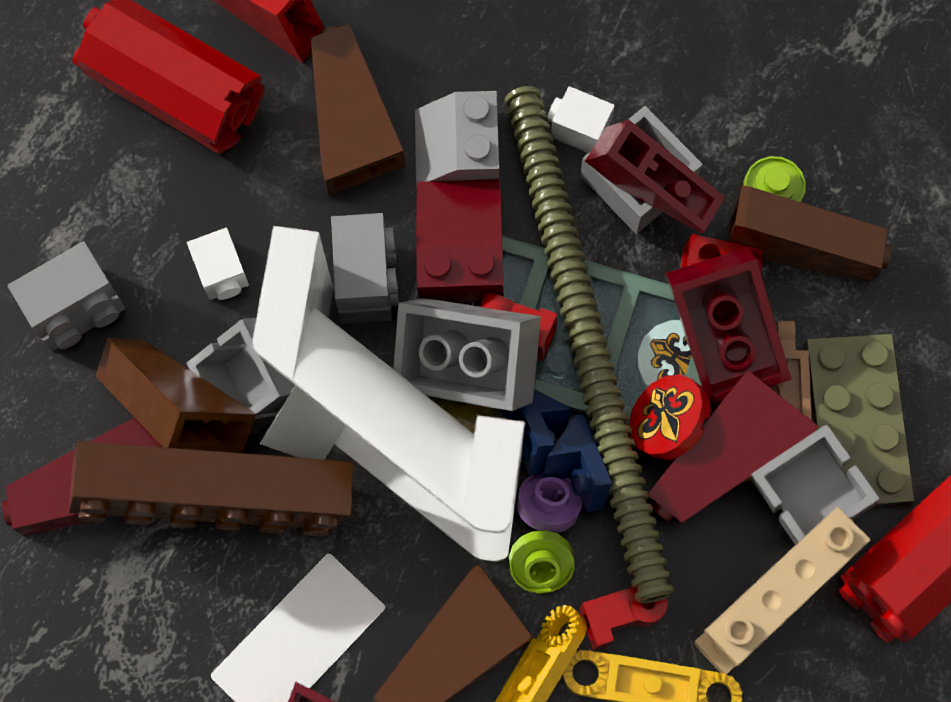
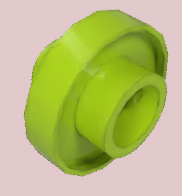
(777, 177)
(541, 561)

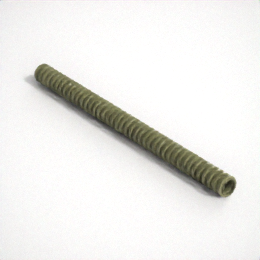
(588, 345)

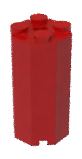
(169, 73)
(907, 572)

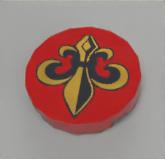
(669, 417)

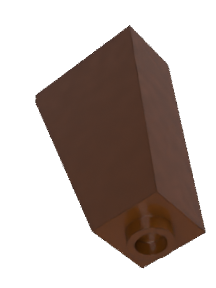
(352, 119)
(808, 236)
(172, 400)
(459, 646)

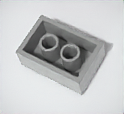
(467, 352)

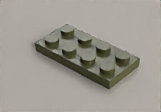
(860, 401)

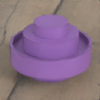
(548, 503)

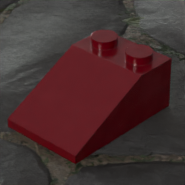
(459, 240)
(728, 322)

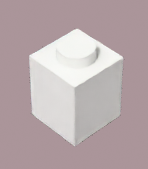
(579, 119)
(218, 265)

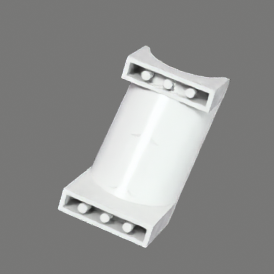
(391, 428)

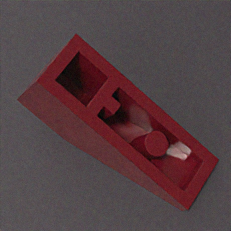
(654, 175)

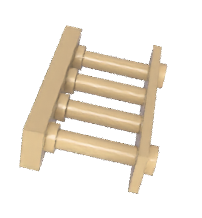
(781, 591)

